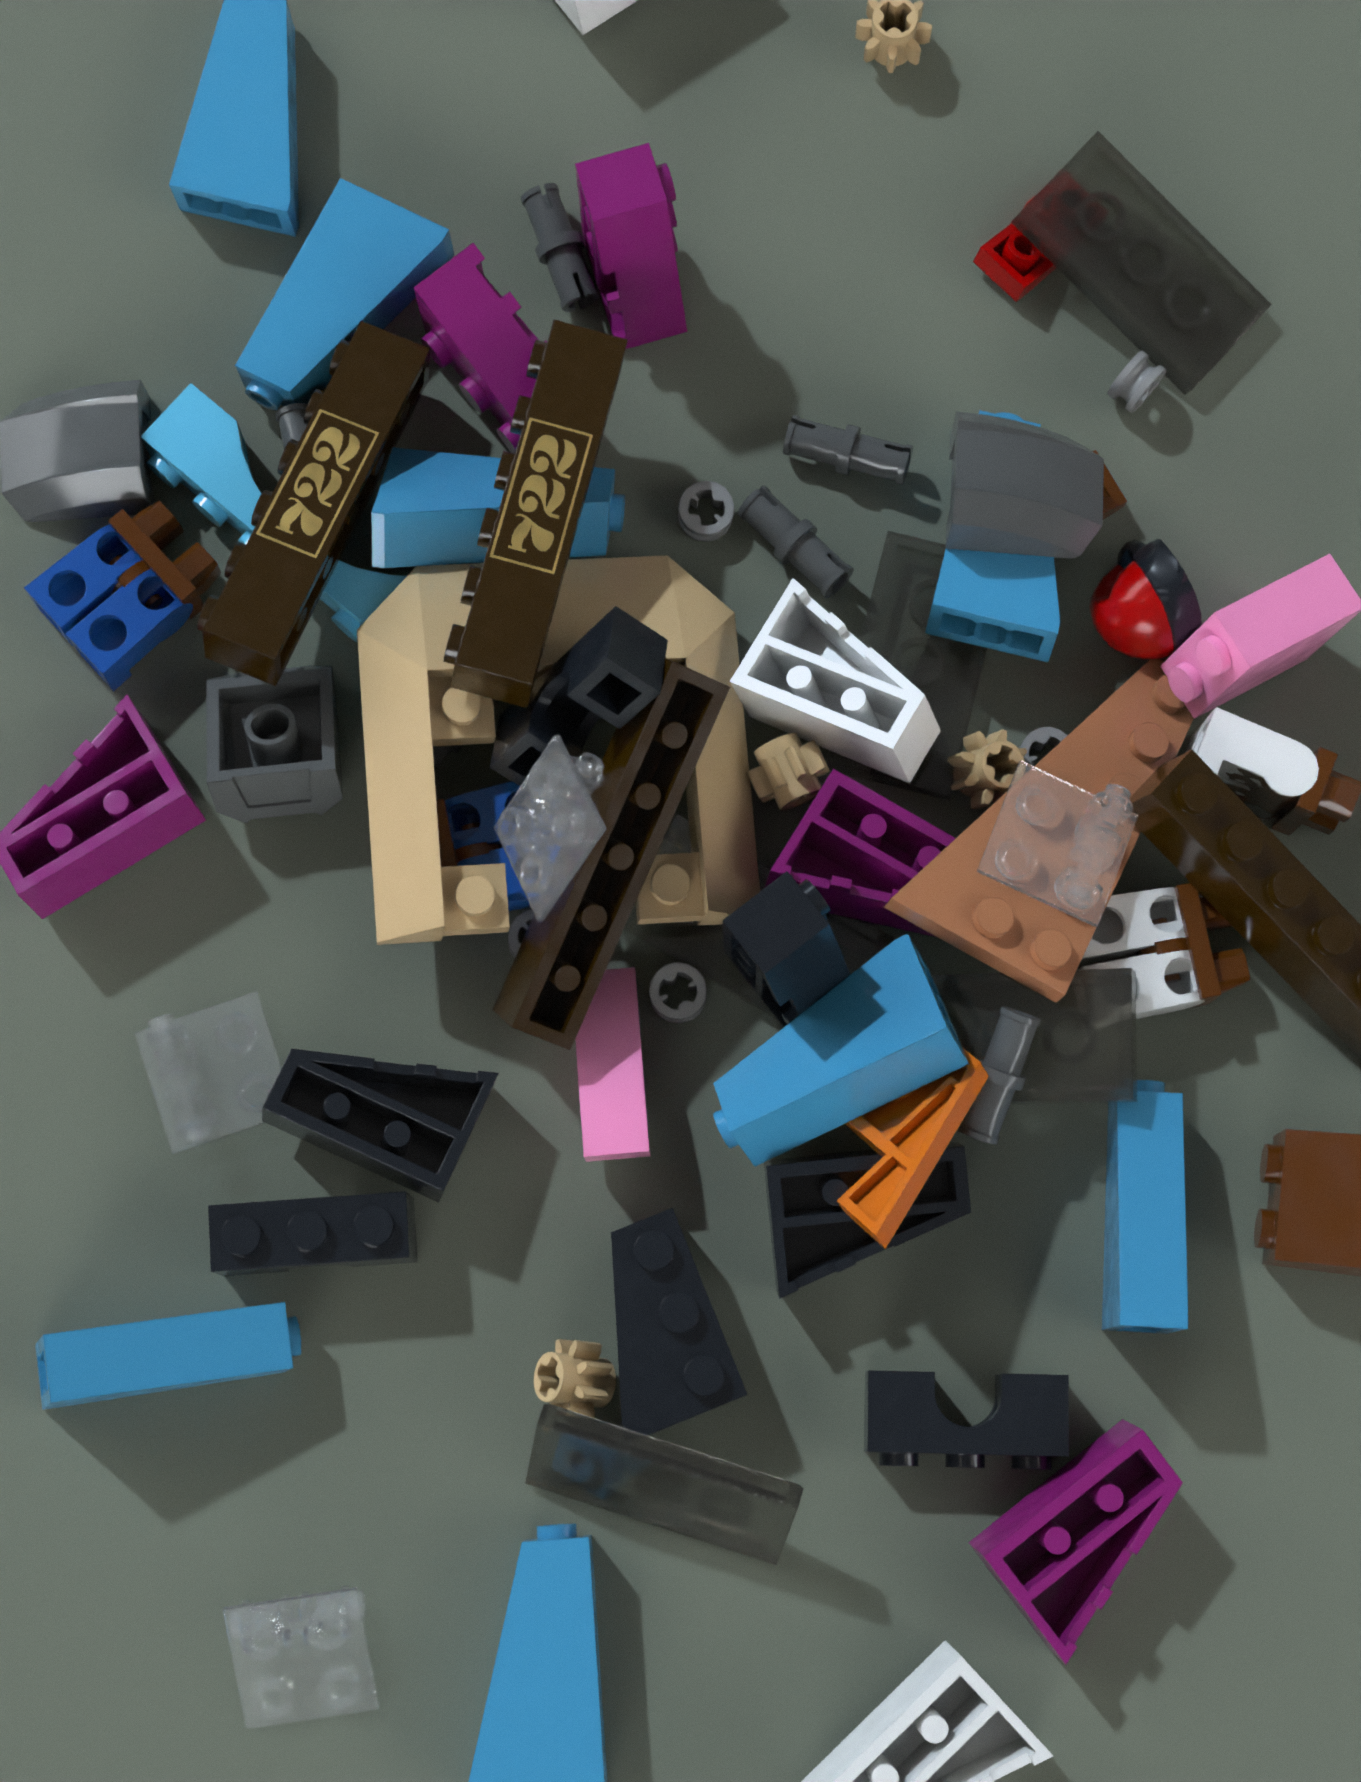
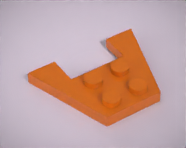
(911, 1140)

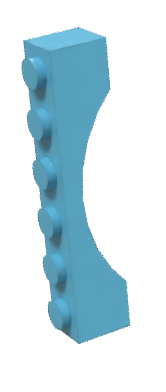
(207, 453)

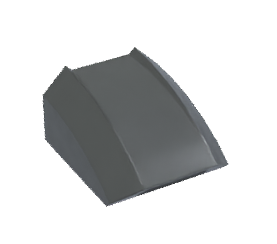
(78, 453)
(1021, 489)
(273, 745)

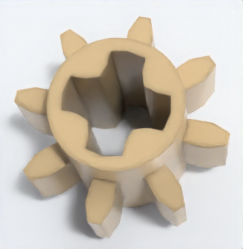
(893, 32)
(986, 767)
(788, 771)
(575, 1377)

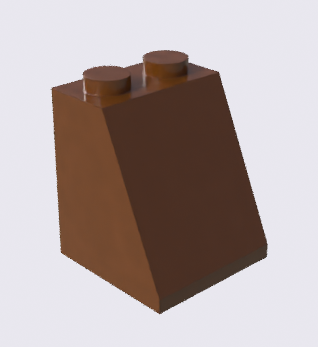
(1311, 1202)

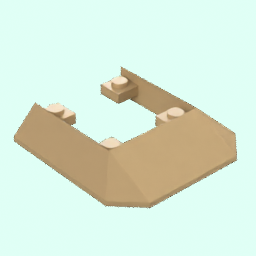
(413, 708)

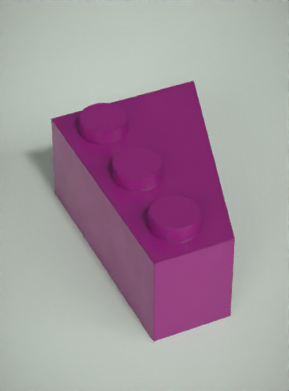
(632, 243)
(479, 336)
(98, 816)
(859, 851)
(1077, 1532)

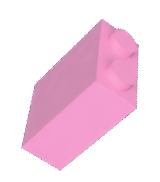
(1261, 636)

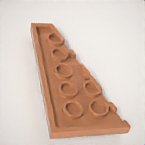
(1011, 931)

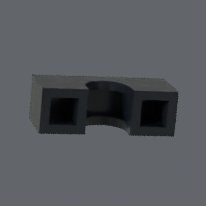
(604, 675)
(312, 1233)
(1025, 1421)

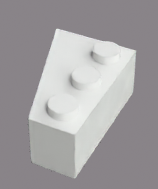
(832, 689)
(935, 1729)

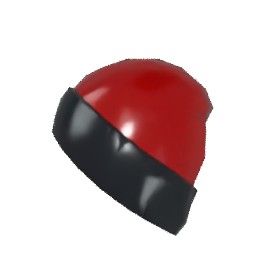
(1145, 602)

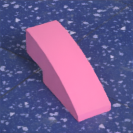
(612, 1072)

